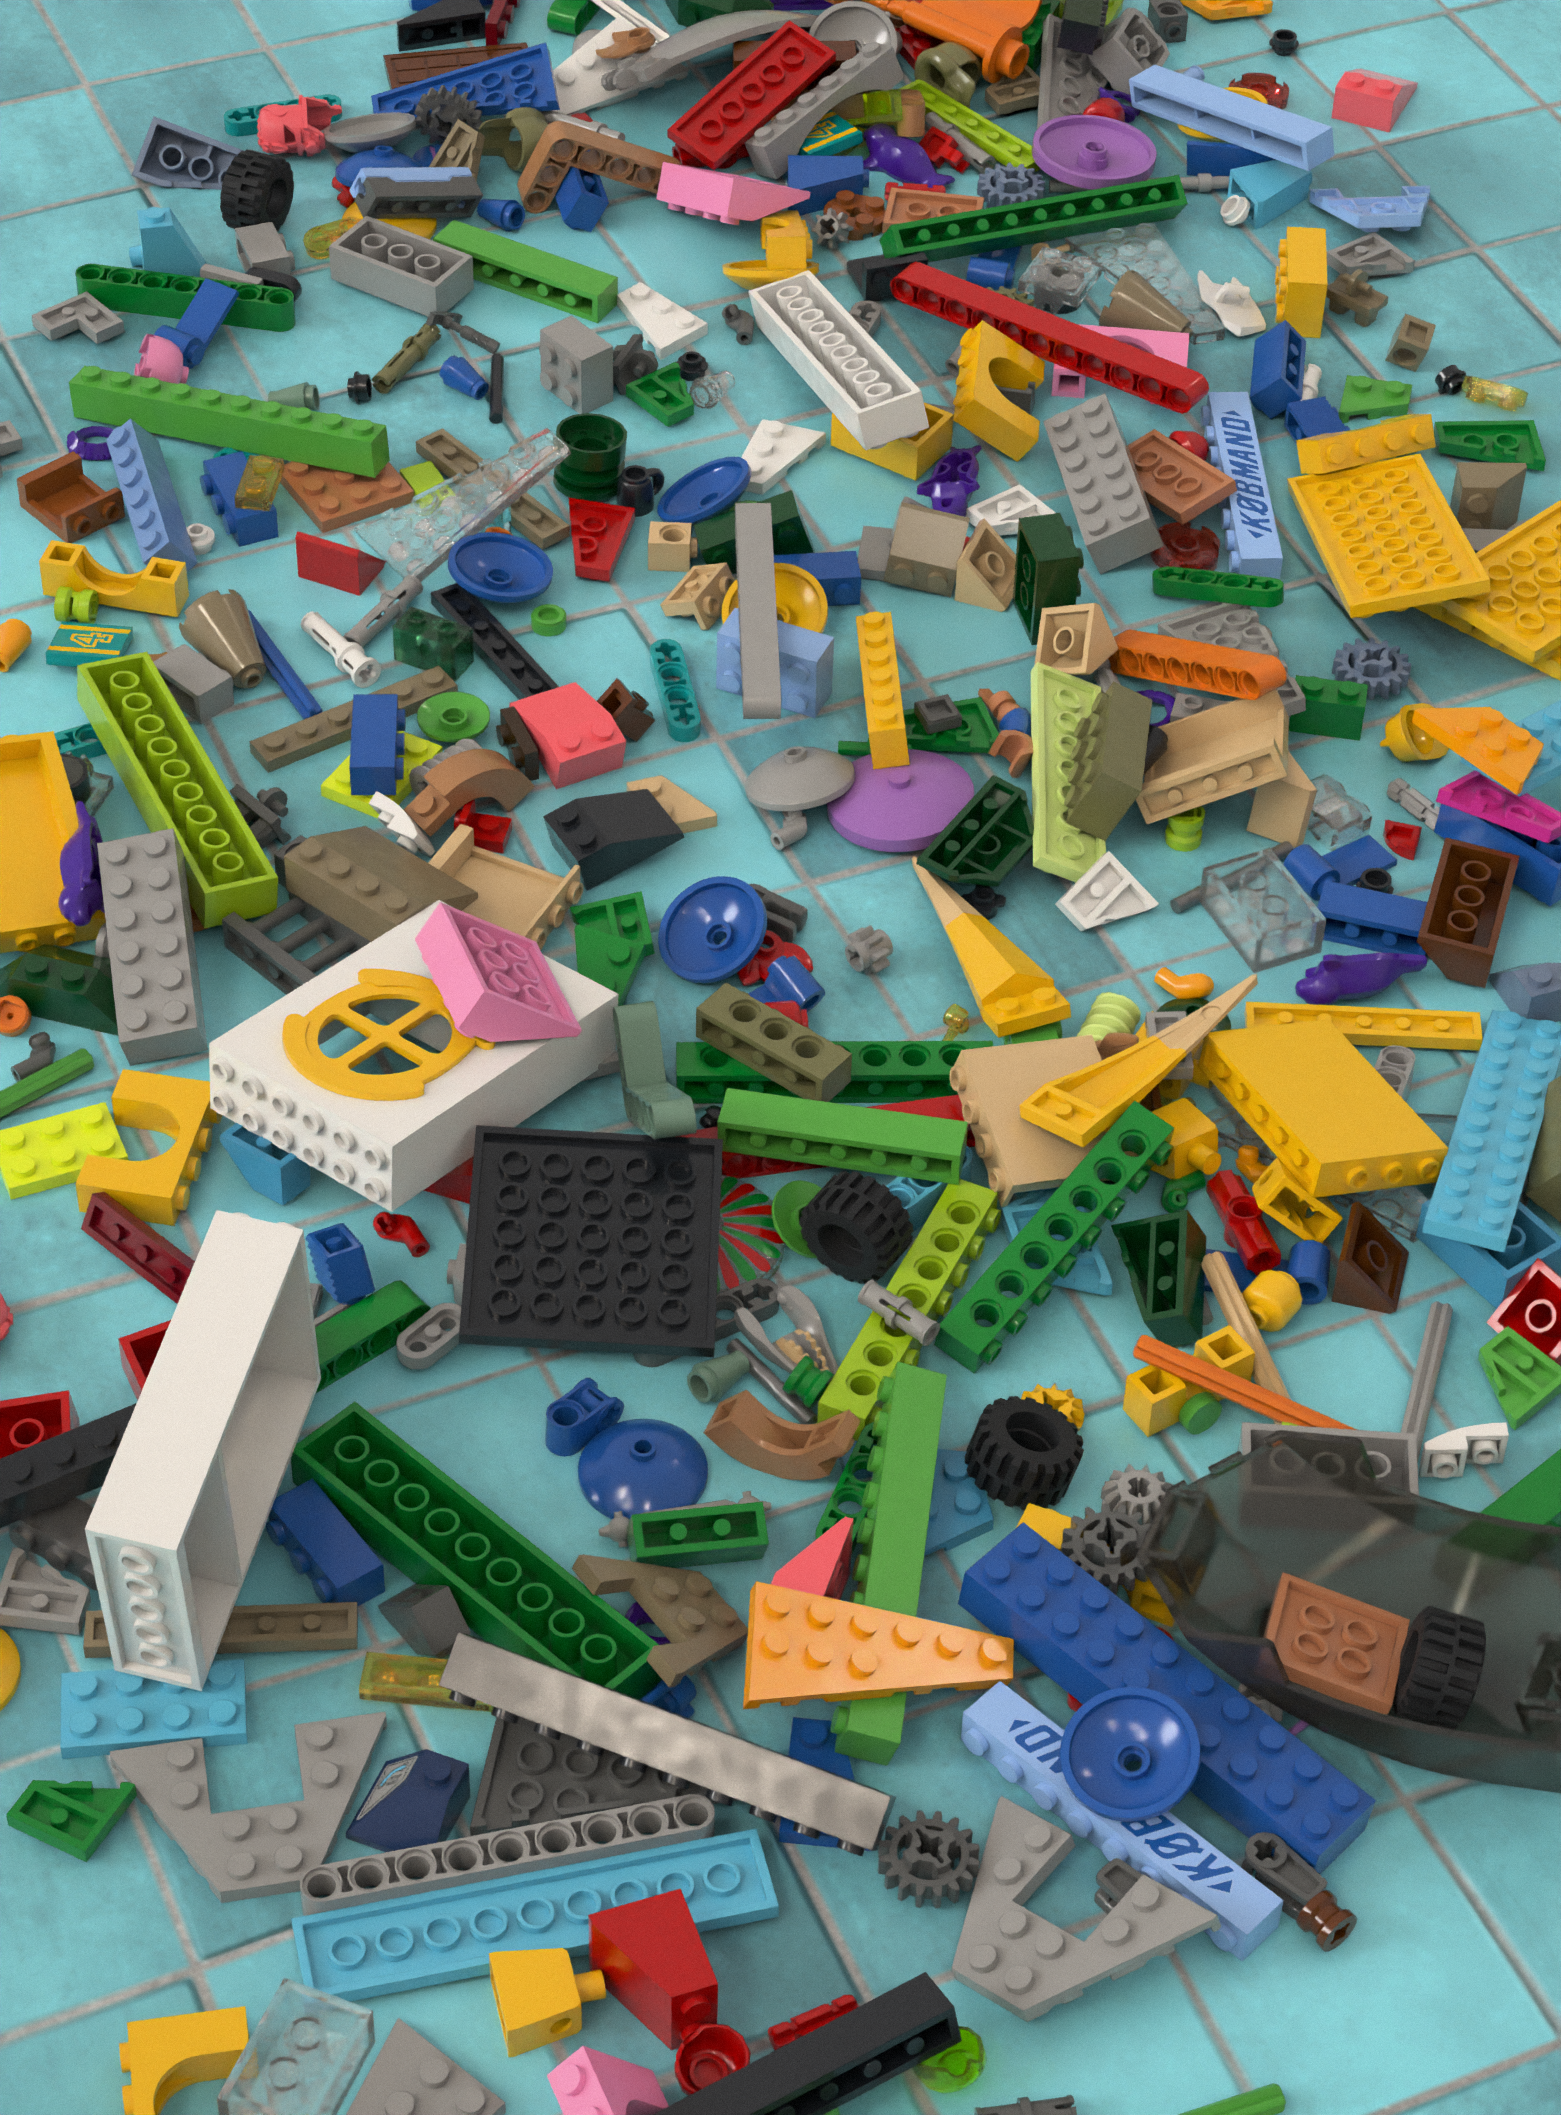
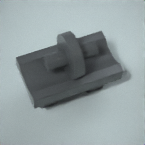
(632, 362)
(263, 813)

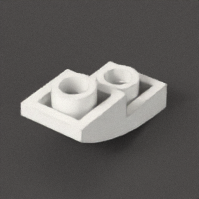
(409, 834)
(1448, 1452)

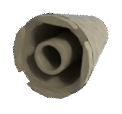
(1141, 306)
(225, 635)

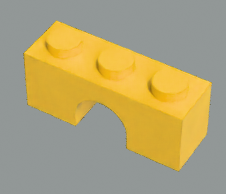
(1156, 1397)

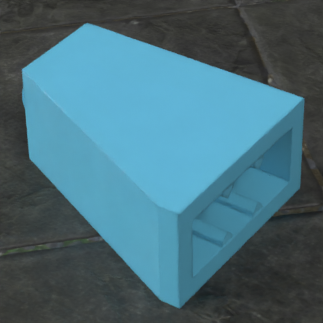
(1270, 189)
(166, 244)

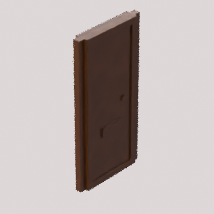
(417, 66)

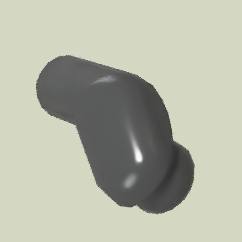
(739, 321)
(40, 1056)

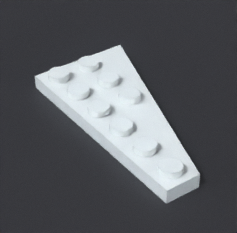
(580, 75)

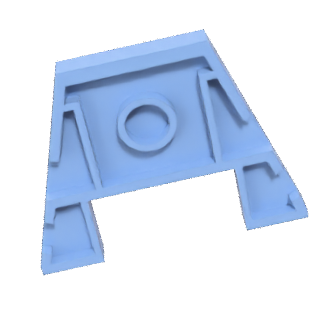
(1376, 212)

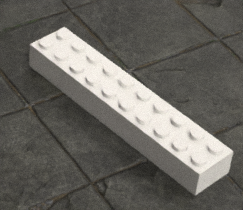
(839, 360)

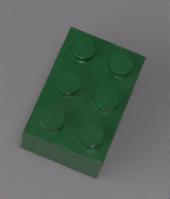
(1044, 569)

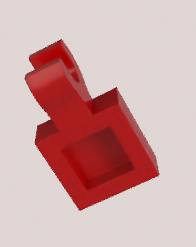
(942, 148)

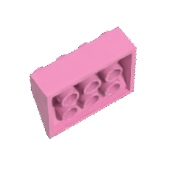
(723, 194)
(493, 979)

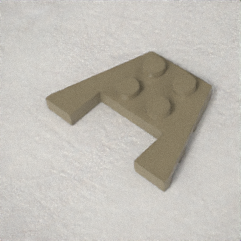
(680, 1605)

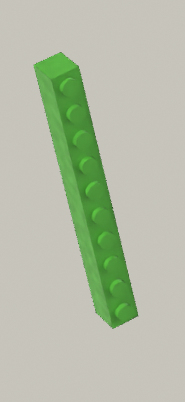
(231, 421)
(893, 1538)

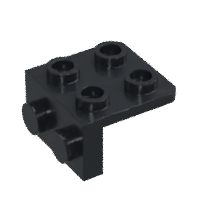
(875, 273)

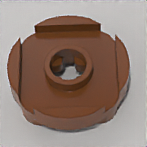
(863, 213)

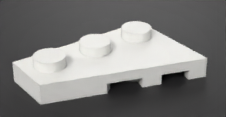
(660, 319)
(775, 450)

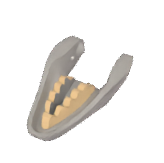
(790, 1349)

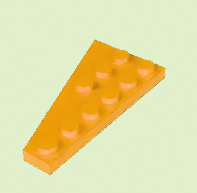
(850, 1651)

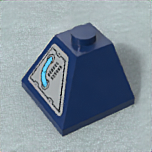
(412, 1802)

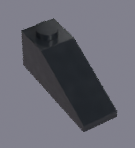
(442, 24)

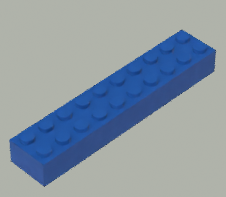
(1096, 1643)

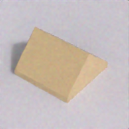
(985, 570)
(1074, 638)
(1283, 807)

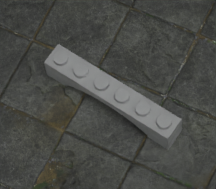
(870, 70)

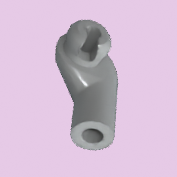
(793, 829)

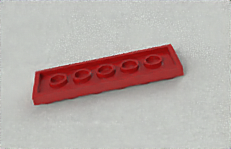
(751, 95)

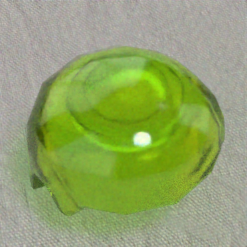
(955, 2066)

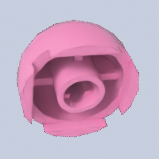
(161, 360)

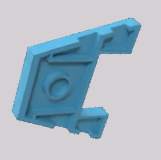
(957, 1505)

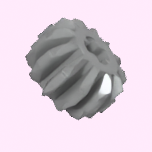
(1136, 1490)

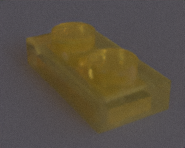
(259, 483)

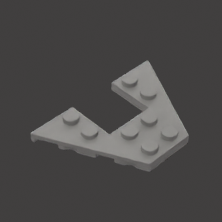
(265, 1846)
(1033, 1963)

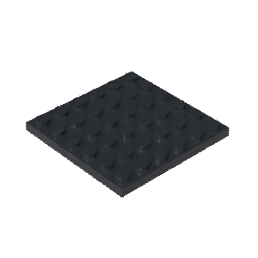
(592, 1242)

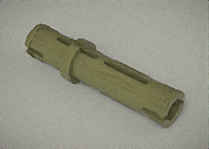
(413, 350)

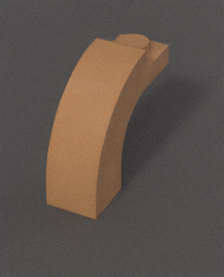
(463, 779)
(778, 1446)

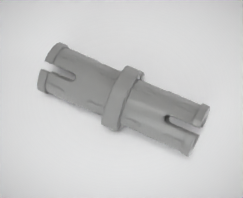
(879, 1298)

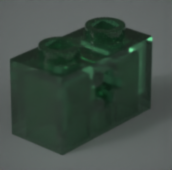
(433, 641)

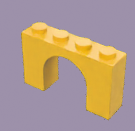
(979, 406)
(157, 1186)
(179, 2052)

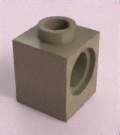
(1410, 342)

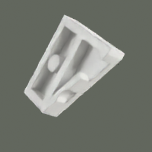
(1006, 508)
(1104, 895)

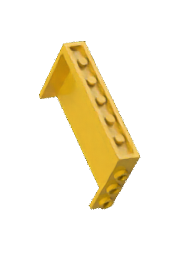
(34, 826)
(1322, 1108)

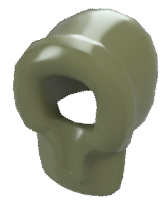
(950, 70)
(530, 126)

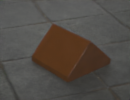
(1369, 1264)

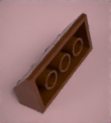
(1467, 910)

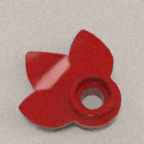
(758, 966)

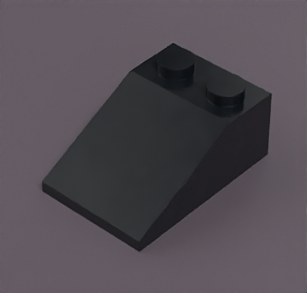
(610, 833)

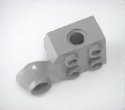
(1128, 49)

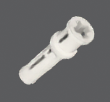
(348, 656)

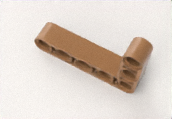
(912, 111)
(598, 160)

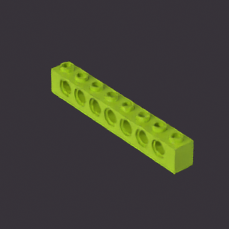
(928, 1278)

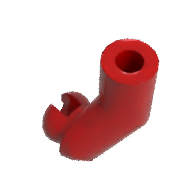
(345, 197)
(401, 1229)

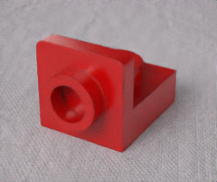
(490, 831)

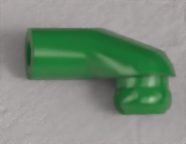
(1176, 1191)

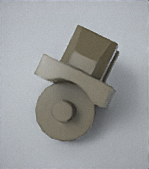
(1355, 294)

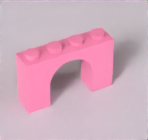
(1164, 344)
(605, 2085)

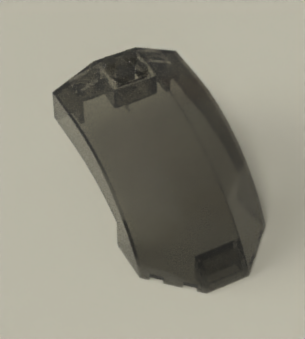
(1324, 1517)

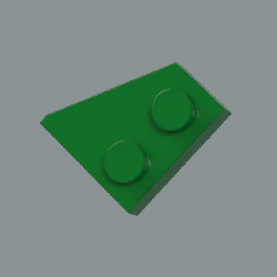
(618, 916)
(70, 1814)

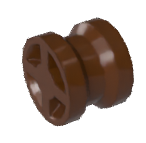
(1326, 1920)

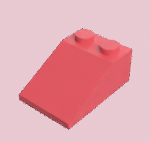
(1371, 98)
(572, 734)
(823, 1565)

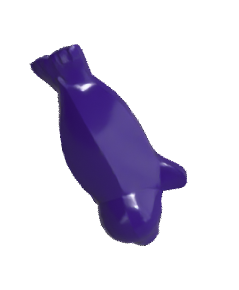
(900, 158)
(953, 481)
(81, 871)
(1355, 976)

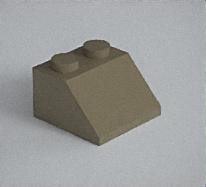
(1487, 494)
(926, 549)

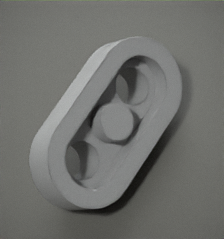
(427, 1339)

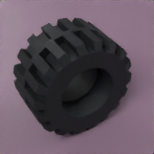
(256, 190)
(856, 1227)
(1023, 1452)
(1439, 1668)

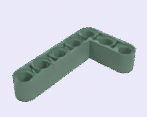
(648, 1098)

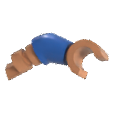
(1015, 726)

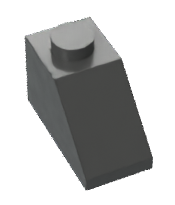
(426, 1618)

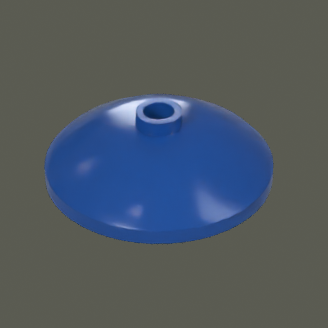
(379, 157)
(705, 491)
(500, 567)
(702, 919)
(642, 1468)
(1125, 1728)

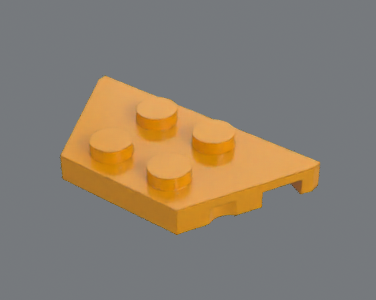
(1228, 8)
(1485, 741)

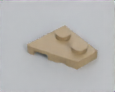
(681, 806)

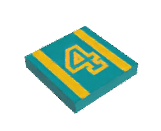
(830, 136)
(87, 643)

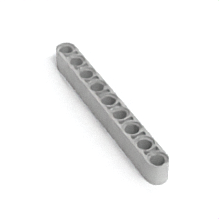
(757, 612)
(486, 1853)

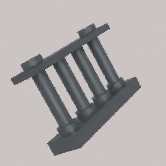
(272, 958)

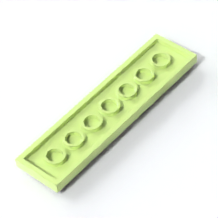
(1056, 709)

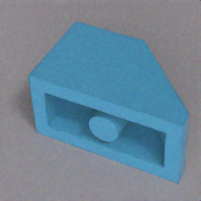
(265, 1165)

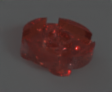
(1266, 85)
(1198, 551)

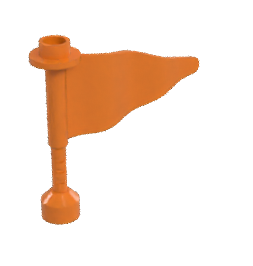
(984, 26)

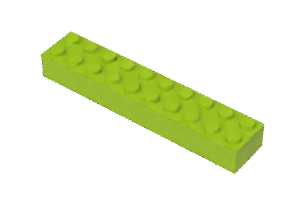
(177, 786)

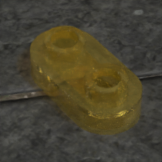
(321, 237)
(1507, 396)

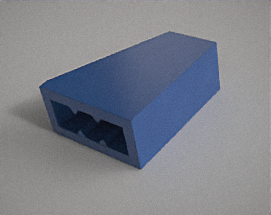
(824, 178)

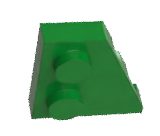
(663, 395)
(608, 959)

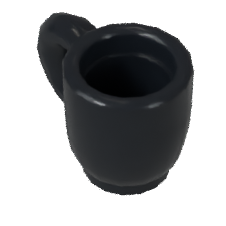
(638, 489)

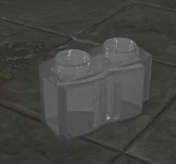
(1336, 816)

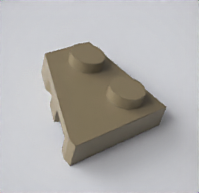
(1014, 94)
(461, 149)

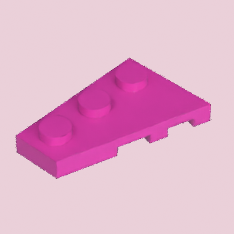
(1493, 803)

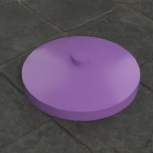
(1093, 151)
(901, 804)

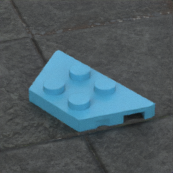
(1089, 1272)

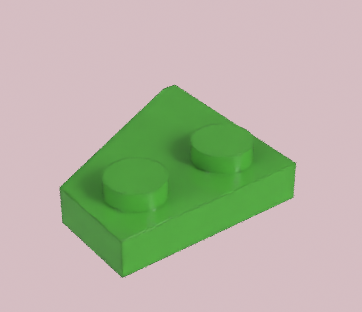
(1374, 398)
(1519, 1375)

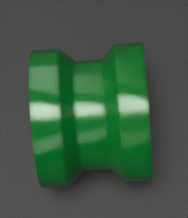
(807, 1382)

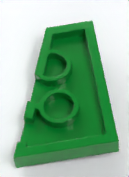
(1492, 441)
(974, 735)

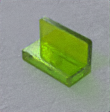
(880, 108)

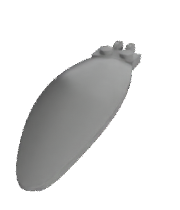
(698, 40)

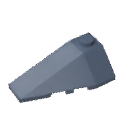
(182, 158)
(1531, 990)

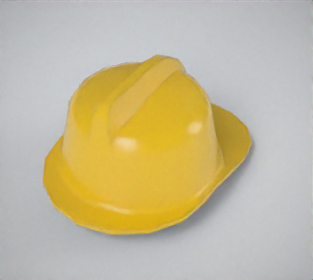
(1408, 740)

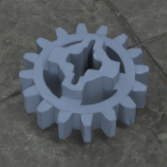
(1010, 185)
(1373, 665)

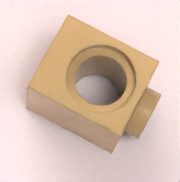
(671, 546)

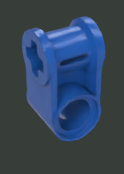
(579, 1417)

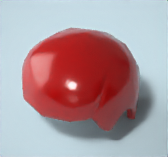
(709, 2056)

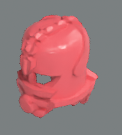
(295, 126)

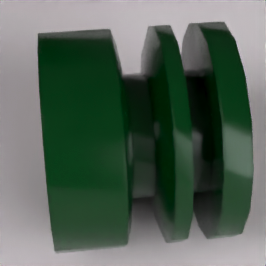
(595, 458)

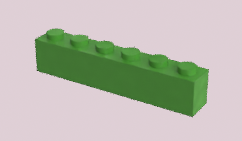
(533, 272)
(842, 1136)

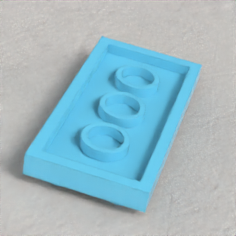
(126, 1711)

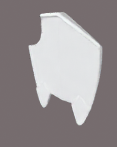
(1232, 304)

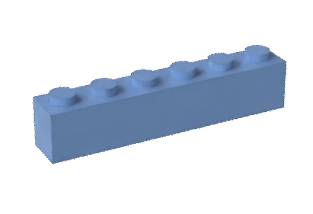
(149, 495)

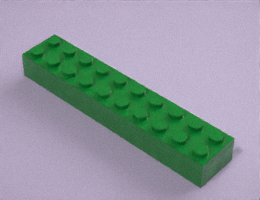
(450, 1538)

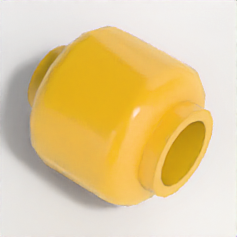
(1273, 1299)

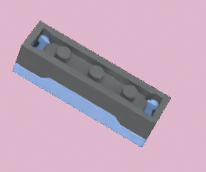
(416, 192)

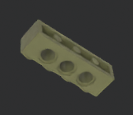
(773, 1044)

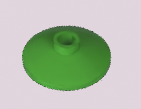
(453, 716)
(787, 1210)

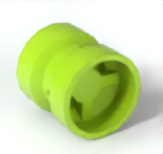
(76, 605)
(1185, 830)

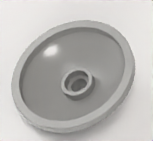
(855, 22)
(370, 130)
(799, 779)

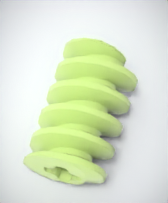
(1110, 1015)

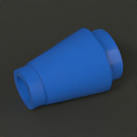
(503, 213)
(463, 377)

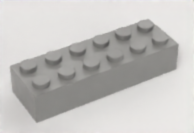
(1103, 484)
(151, 947)

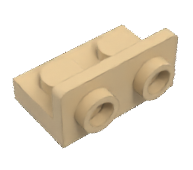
(700, 594)

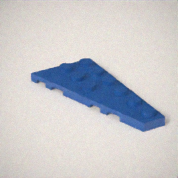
(496, 84)

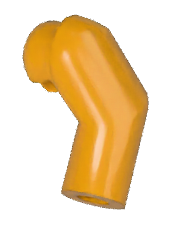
(1184, 987)
(1249, 1164)

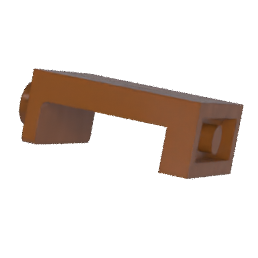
(68, 500)

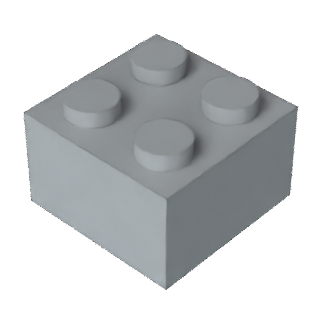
(576, 365)

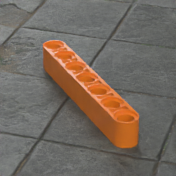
(1196, 665)

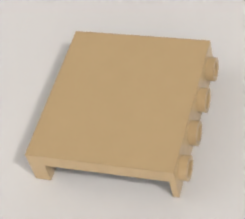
(1217, 756)
(508, 890)
(991, 1089)

